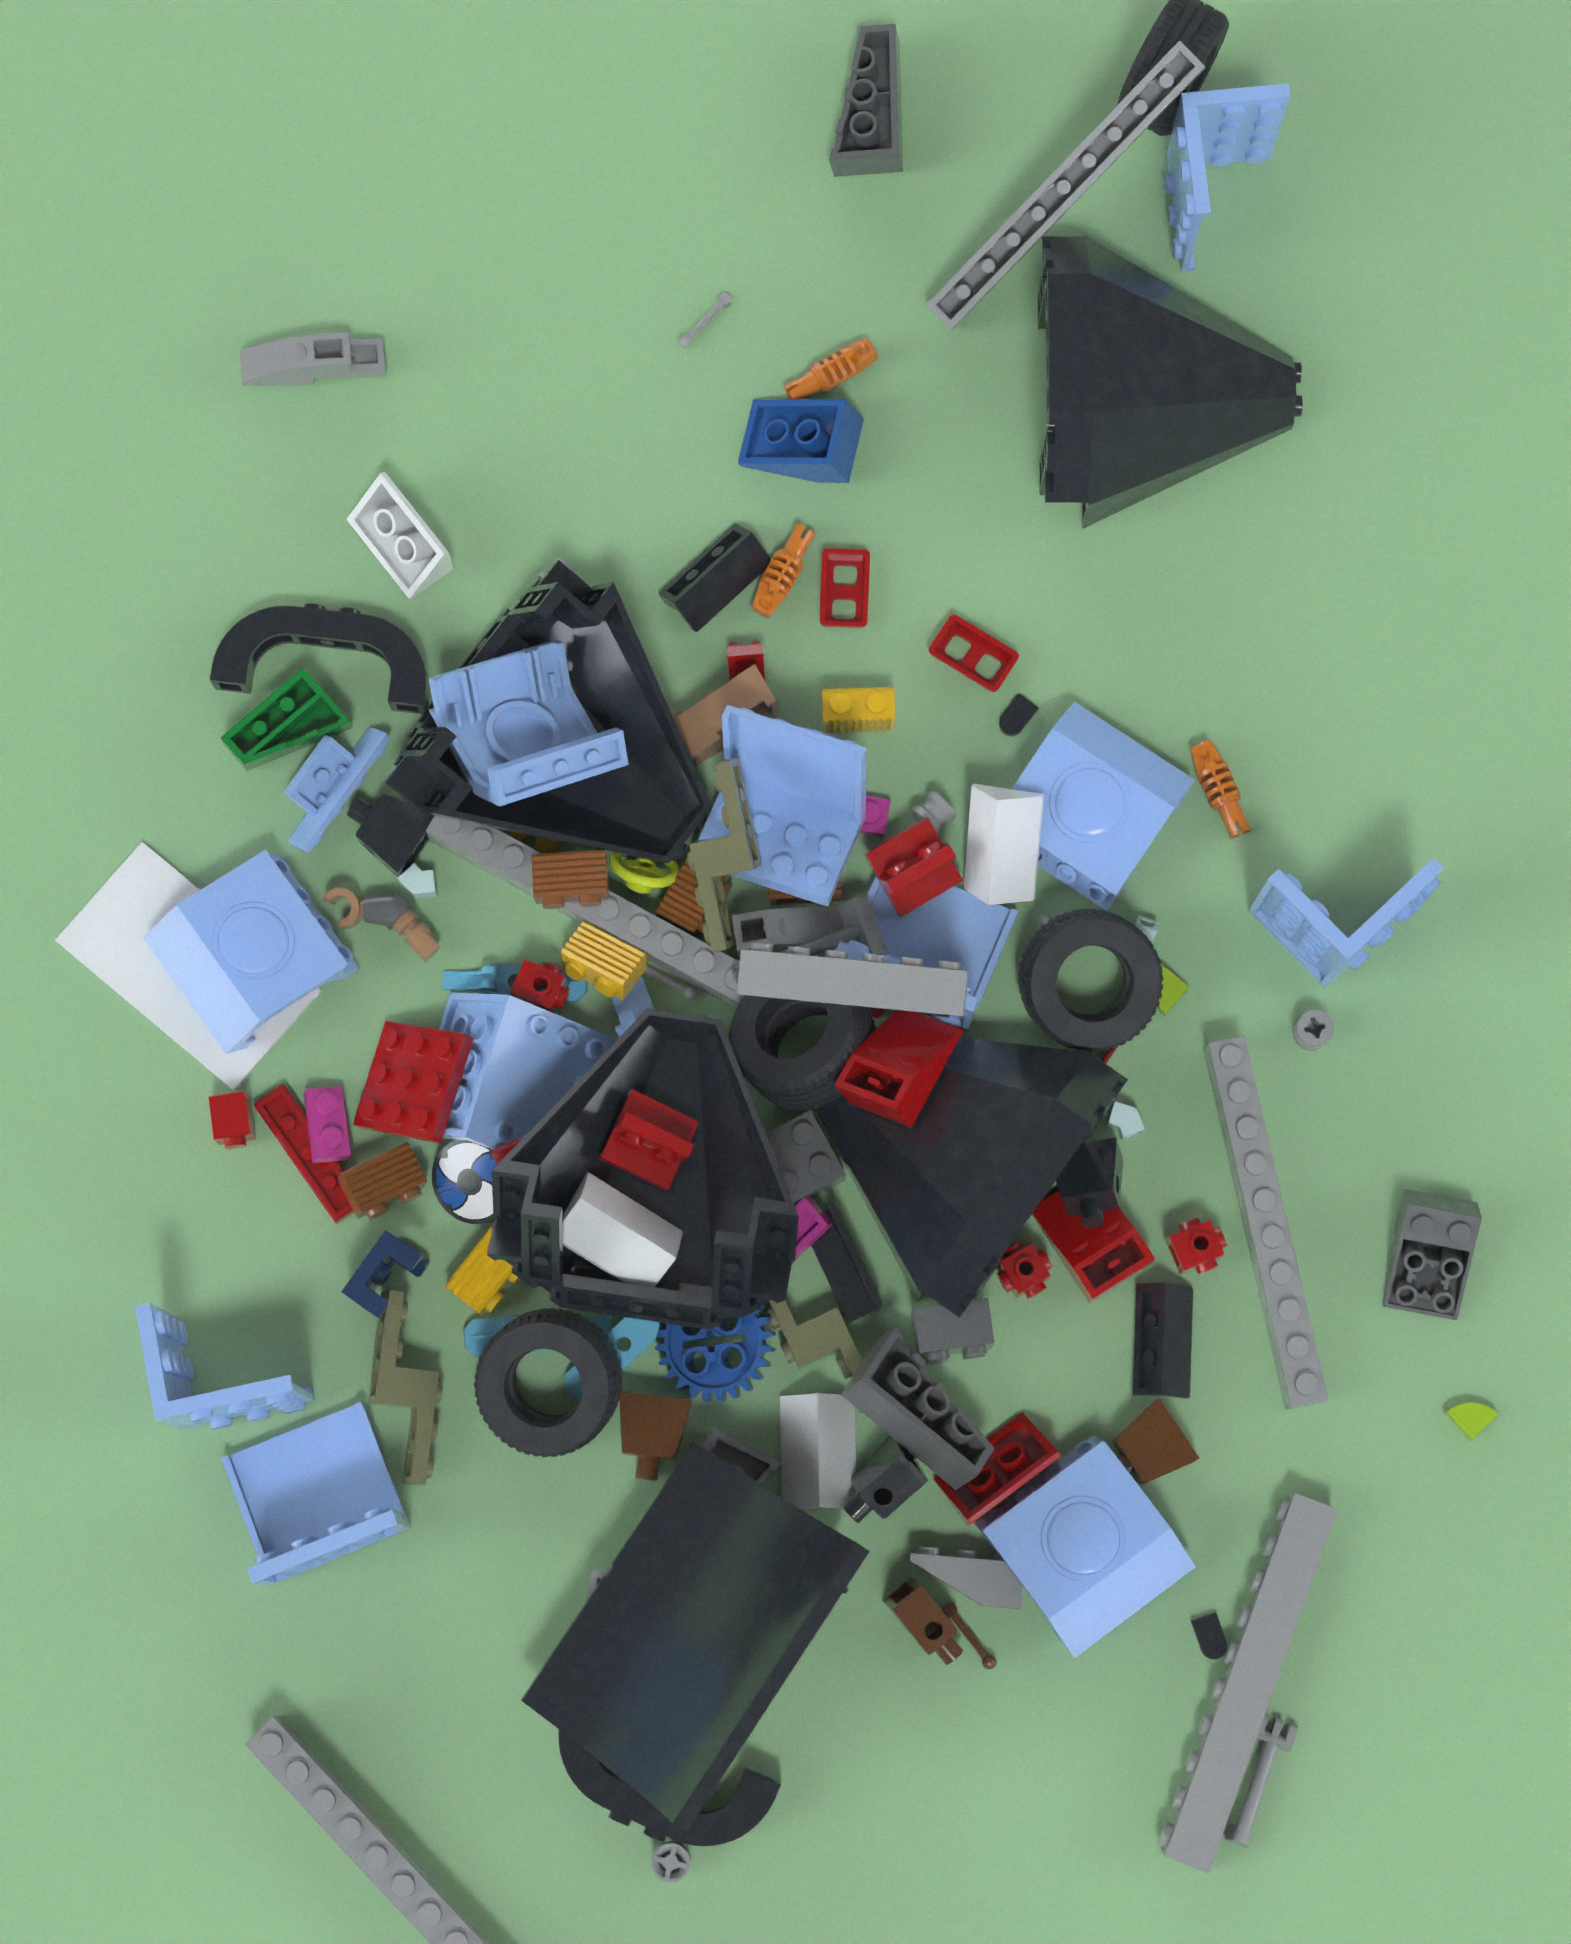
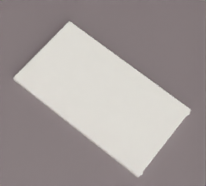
(111, 944)

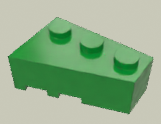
(285, 722)

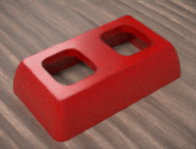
(858, 592)
(981, 645)

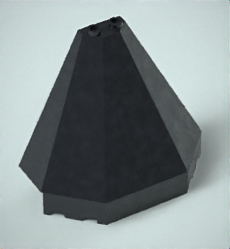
(1145, 382)
(628, 811)
(974, 1159)
(723, 1196)

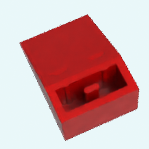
(898, 1065)
(1093, 1256)

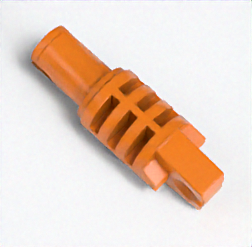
(832, 370)
(781, 572)
(1219, 787)

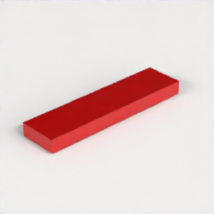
(291, 1130)

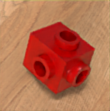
(533, 977)
(1184, 1252)
(1021, 1284)

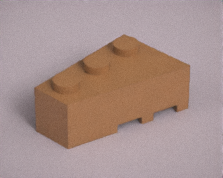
(702, 722)

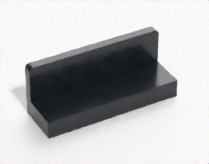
(716, 577)
(845, 1270)
(1163, 1340)

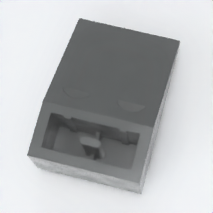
(1431, 1254)

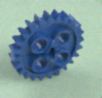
(718, 1373)

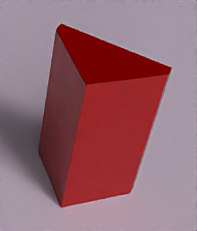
(1016, 1458)

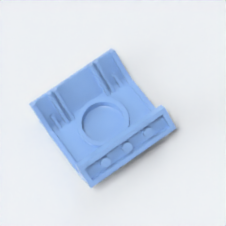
(521, 725)
(1099, 803)
(248, 949)
(1086, 1544)

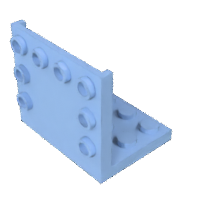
(1216, 130)
(802, 801)
(943, 929)
(1315, 941)
(516, 1065)
(171, 1374)
(314, 1494)

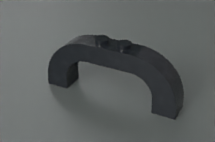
(315, 626)
(625, 1804)

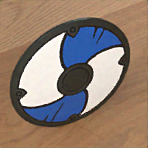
(465, 1181)

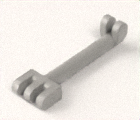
(1241, 1832)

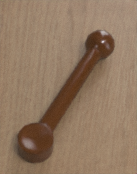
(988, 1660)

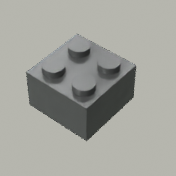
(805, 1157)
(942, 1333)

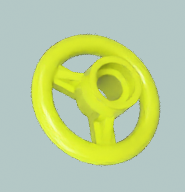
(642, 874)

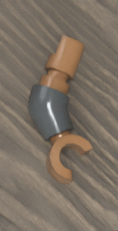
(390, 911)

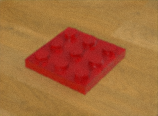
(413, 1082)

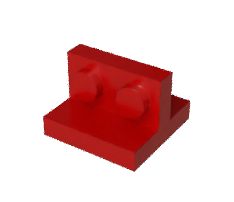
(913, 866)
(649, 1140)

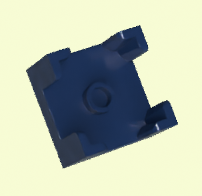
(376, 1270)

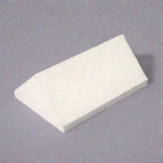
(399, 537)
(1003, 844)
(619, 1234)
(817, 1450)

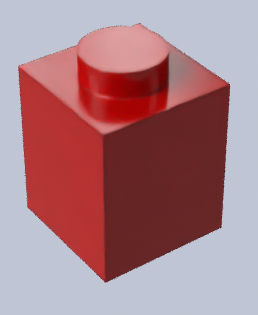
(232, 1119)

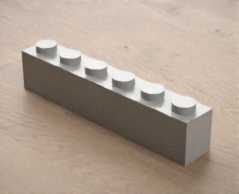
(852, 982)

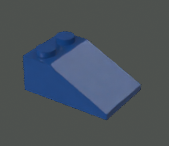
(802, 439)

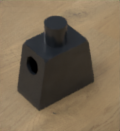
(391, 831)
(1092, 1181)
(885, 1481)

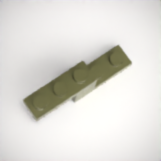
(724, 855)
(815, 1338)
(405, 1389)

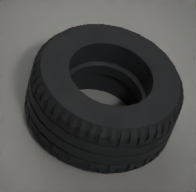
(1198, 29)
(1128, 1011)
(805, 1079)
(511, 1415)

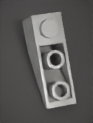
(784, 926)
(980, 1580)

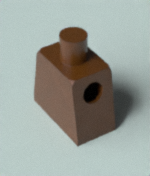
(652, 1430)
(1153, 1445)
(916, 1609)

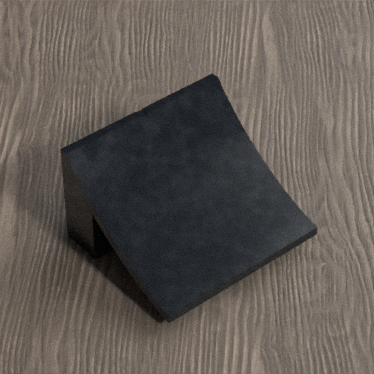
(693, 1632)

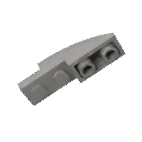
(311, 356)

